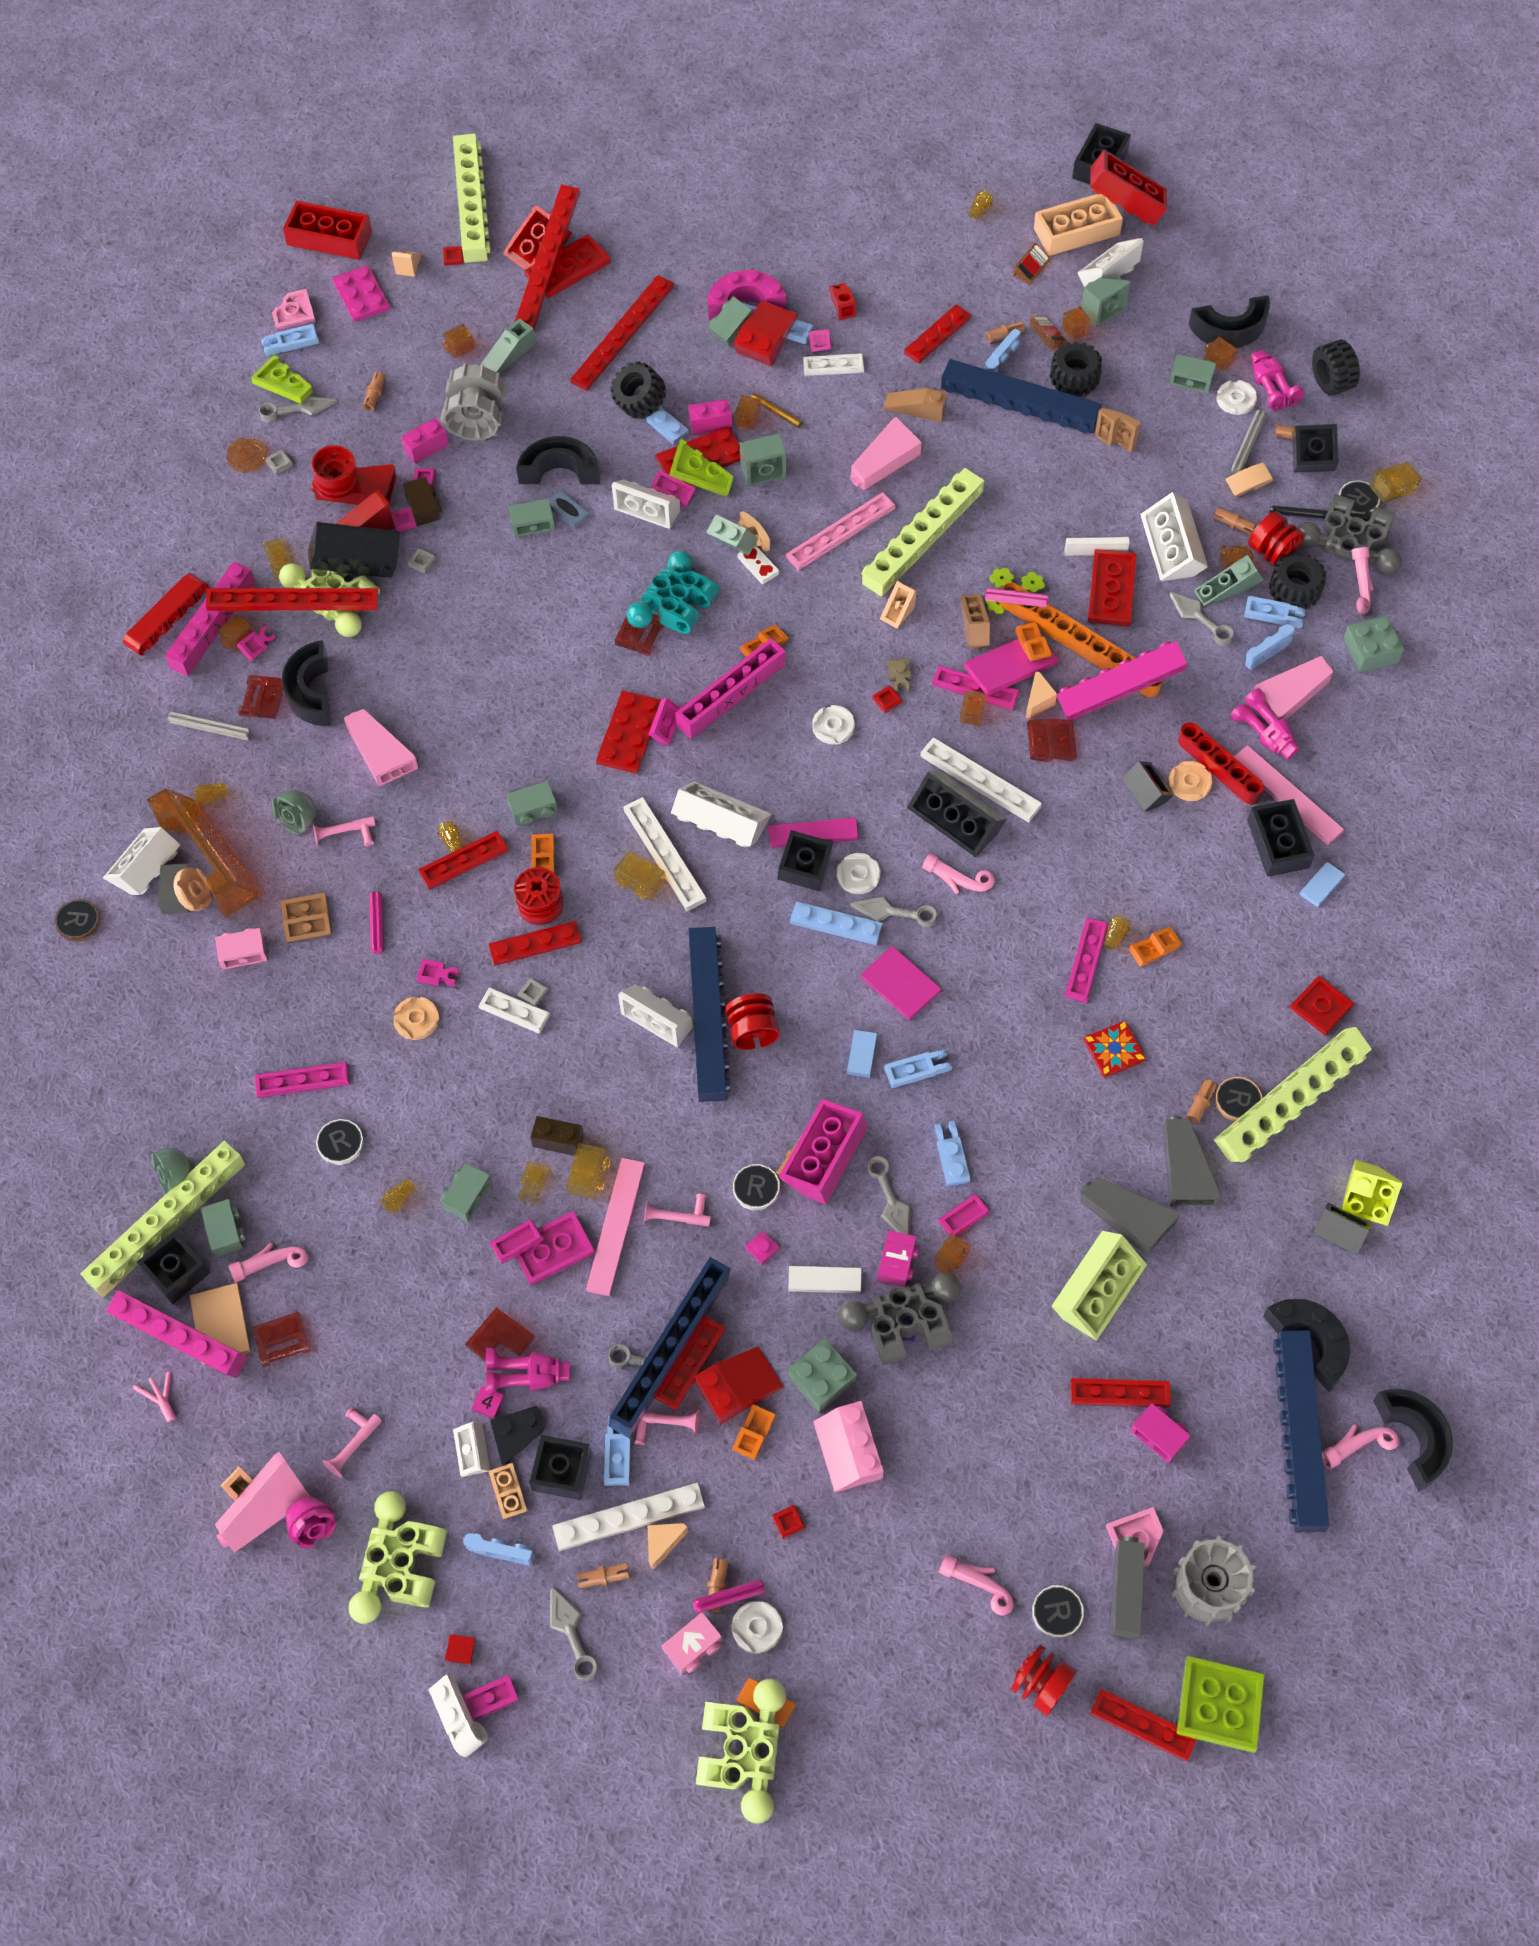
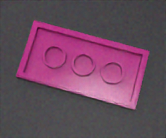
(1005, 667)

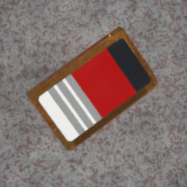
(1031, 264)
(1047, 332)

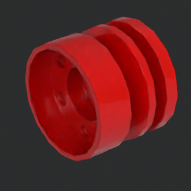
(335, 473)
(1275, 538)
(538, 896)
(752, 1018)
(1043, 1679)

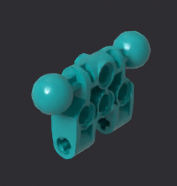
(670, 596)

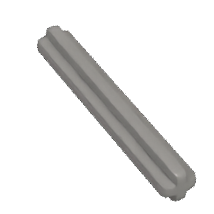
(1249, 441)
(209, 725)

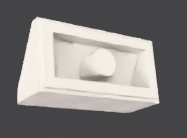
(471, 1449)

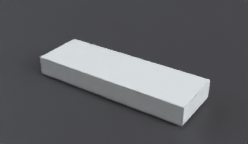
(833, 364)
(1087, 546)
(514, 1010)
(824, 1279)

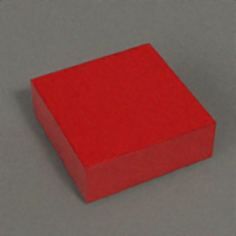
(453, 255)
(887, 699)
(788, 1521)
(460, 1649)

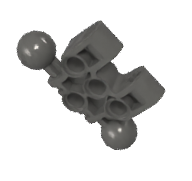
(1386, 560)
(918, 1303)

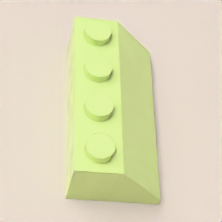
(1099, 1284)

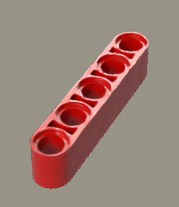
(165, 613)
(1217, 754)

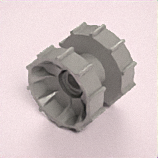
(473, 402)
(1224, 1563)

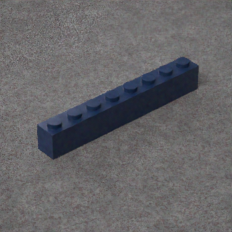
(1020, 396)
(707, 1014)
(669, 1347)
(1302, 1432)

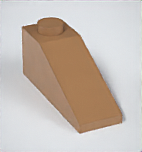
(920, 403)
(975, 621)

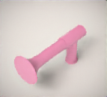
(363, 824)
(690, 1218)
(690, 1421)
(368, 1426)

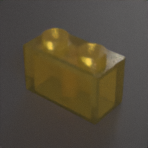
(1395, 482)
(639, 875)
(587, 1171)

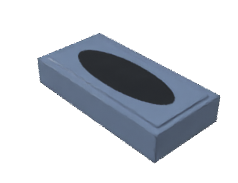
(568, 509)

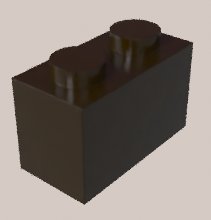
(421, 501)
(556, 1135)

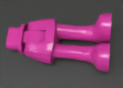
(1269, 370)
(1277, 736)
(541, 1371)

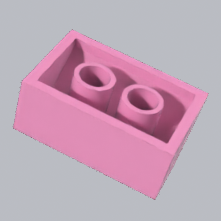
(848, 1447)

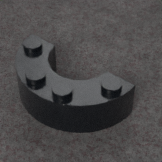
(1237, 330)
(557, 453)
(298, 674)
(1324, 1330)
(1428, 1425)

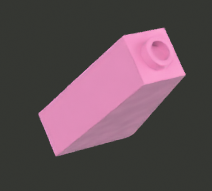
(886, 454)
(1295, 687)
(379, 748)
(260, 1504)

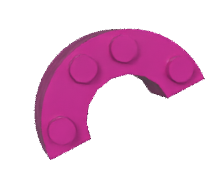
(745, 286)

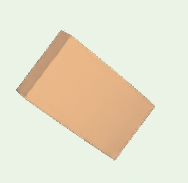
(1249, 478)
(753, 526)
(507, 1491)

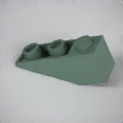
(510, 346)
(1232, 581)

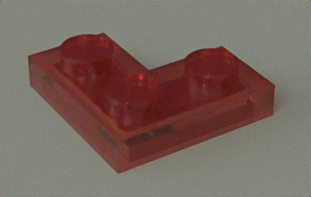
(499, 1329)

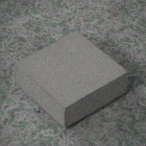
(279, 462)
(422, 560)
(532, 992)

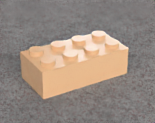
(1077, 223)

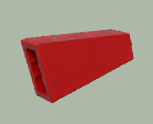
(370, 480)
(371, 513)

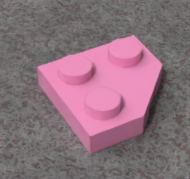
(294, 311)
(1142, 1525)

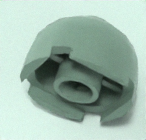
(292, 808)
(172, 1167)

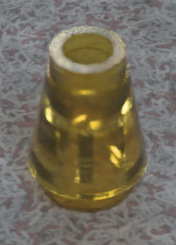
(981, 204)
(209, 792)
(449, 835)
(1117, 930)
(397, 1196)

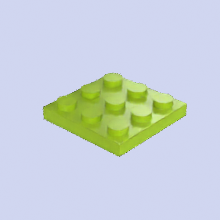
(1220, 1704)

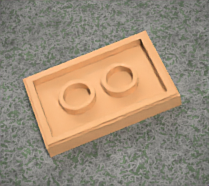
(221, 1316)

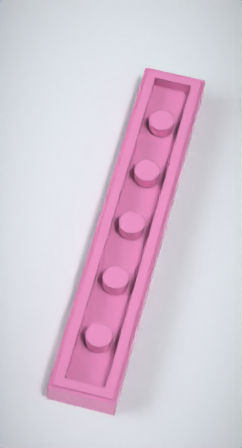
(840, 531)
(1282, 790)
(615, 1227)

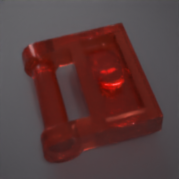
(630, 636)
(267, 700)
(279, 1332)

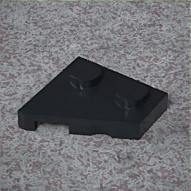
(516, 1431)

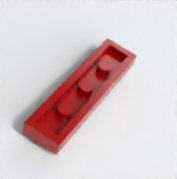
(937, 333)
(463, 860)
(534, 943)
(690, 1363)
(1119, 1392)
(1142, 1725)

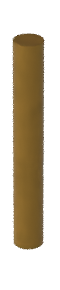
(778, 411)

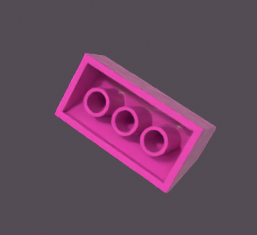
(824, 1151)

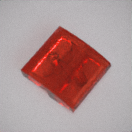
(1051, 739)

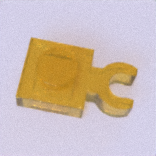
(533, 1178)

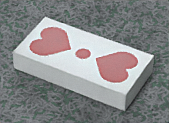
(759, 565)

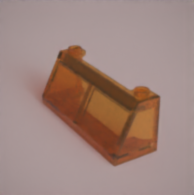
(230, 881)

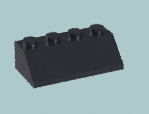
(353, 550)
(956, 812)

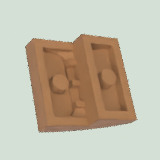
(1117, 427)
(306, 917)

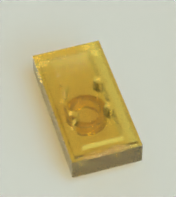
(276, 555)

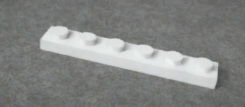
(981, 780)
(664, 854)
(628, 1516)

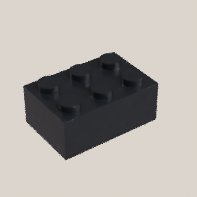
(1099, 139)
(1280, 837)

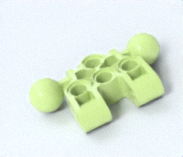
(346, 622)
(416, 1589)
(757, 1803)

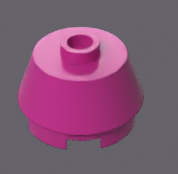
(309, 1521)

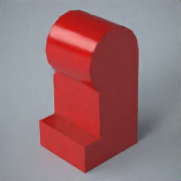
(843, 301)

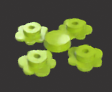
(1031, 583)

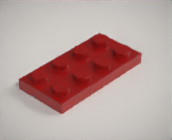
(575, 263)
(716, 447)
(1112, 588)
(628, 732)

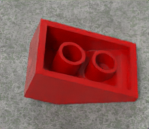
(527, 240)
(765, 333)
(737, 1384)

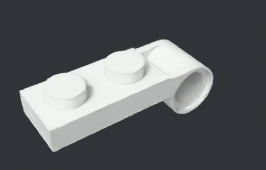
(460, 1727)

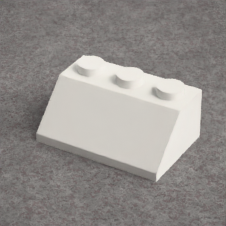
(1114, 262)
(645, 503)
(142, 860)
(655, 1014)

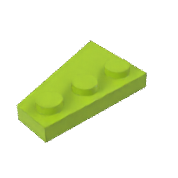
(282, 381)
(695, 469)

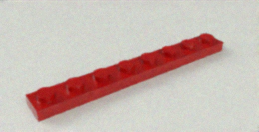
(548, 255)
(622, 333)
(291, 599)

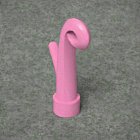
(1361, 557)
(953, 877)
(266, 1258)
(1350, 1443)
(977, 1577)

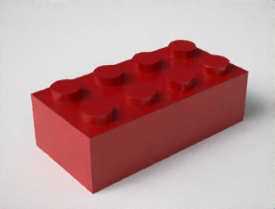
(1128, 188)
(327, 230)

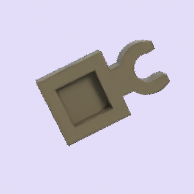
(899, 672)

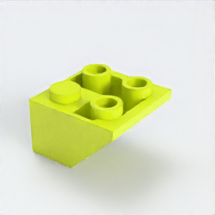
(1371, 1193)

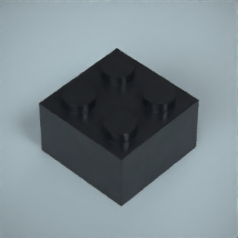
(1315, 448)
(805, 860)
(173, 1267)
(560, 1467)

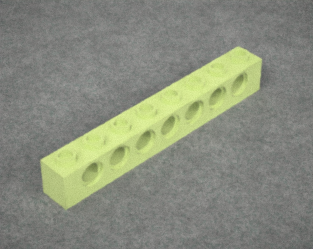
(470, 198)
(922, 532)
(1231, 1139)
(163, 1218)

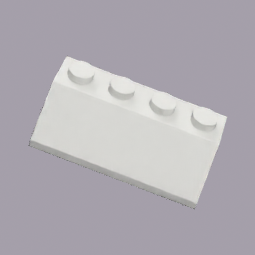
(1174, 538)
(720, 813)

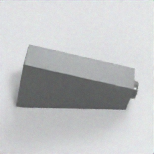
(1186, 1166)
(1128, 1213)
(1127, 1588)

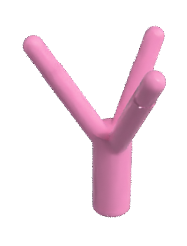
(161, 1399)

